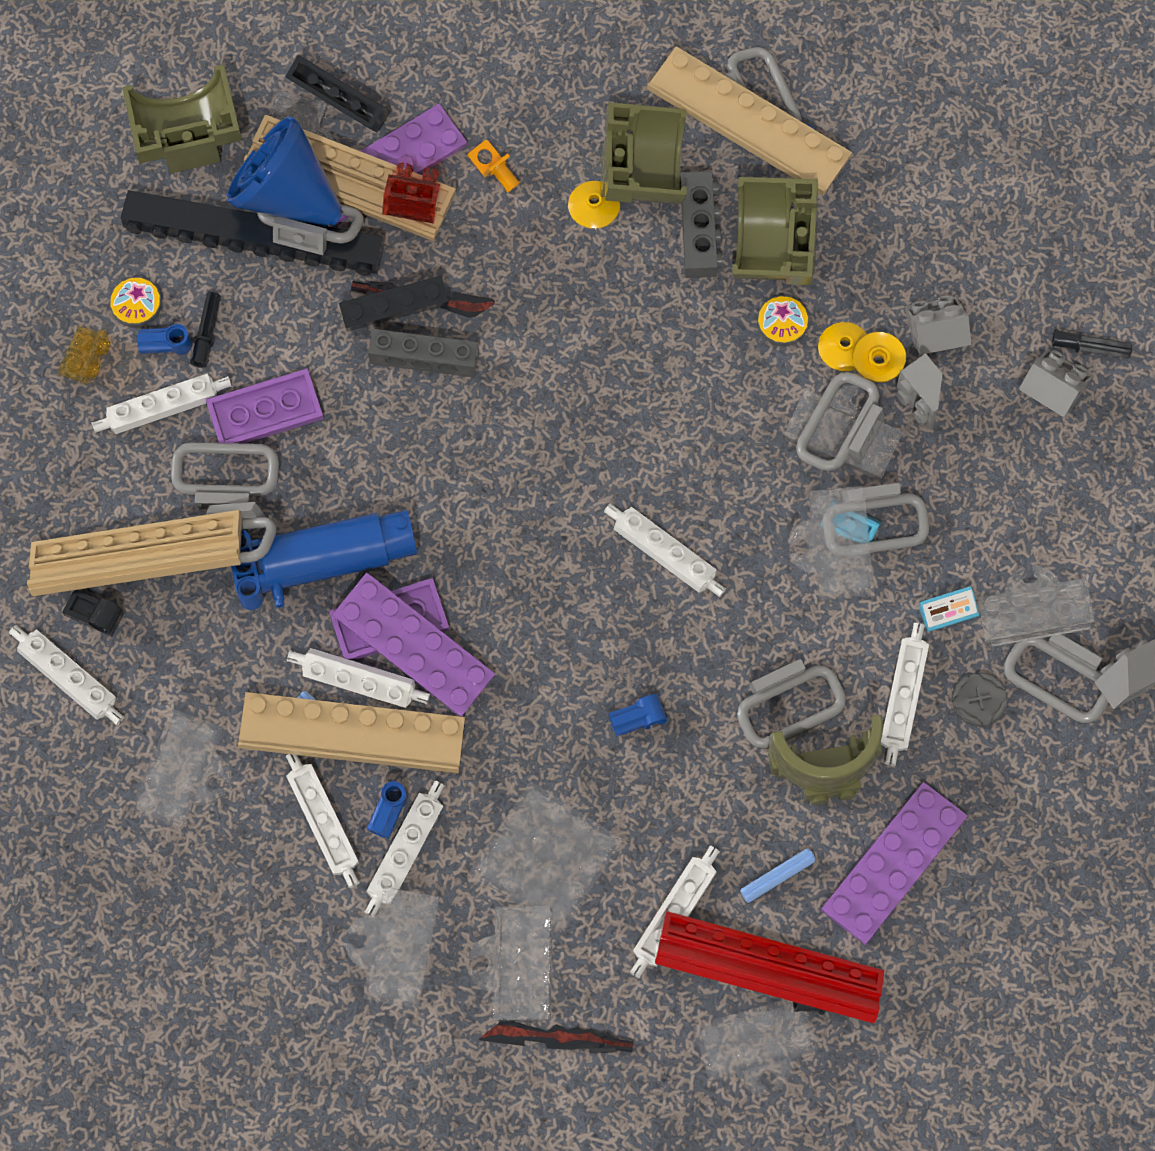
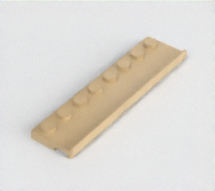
(748, 120)
(361, 180)
(135, 553)
(351, 732)

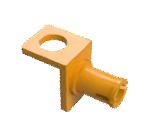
(496, 166)

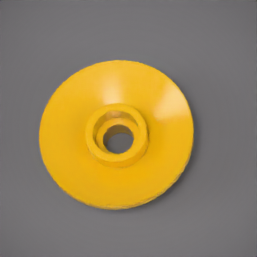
(590, 214)
(879, 345)
(833, 352)

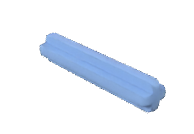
(777, 875)

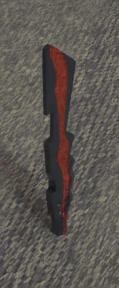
(459, 303)
(556, 1038)

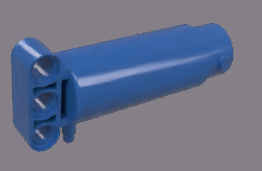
(322, 554)

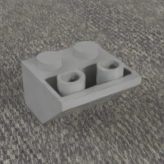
(938, 325)
(1056, 382)
(920, 389)
(1130, 675)

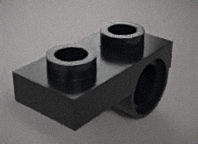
(93, 612)

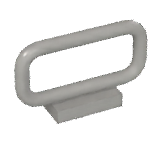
(775, 72)
(311, 237)
(861, 433)
(224, 494)
(890, 495)
(251, 518)
(1069, 654)
(781, 681)

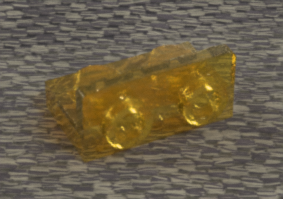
(84, 354)

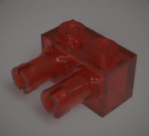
(412, 197)

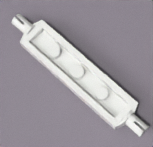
(160, 404)
(665, 549)
(66, 674)
(358, 677)
(904, 694)
(322, 820)
(405, 845)
(681, 901)

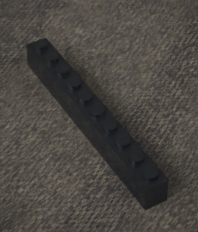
(241, 232)

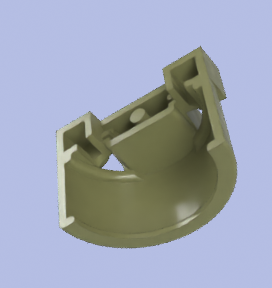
(184, 127)
(647, 159)
(772, 236)
(827, 771)

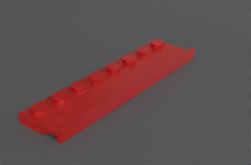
(770, 967)

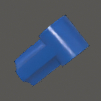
(162, 340)
(642, 714)
(387, 812)

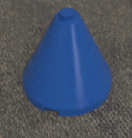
(285, 179)

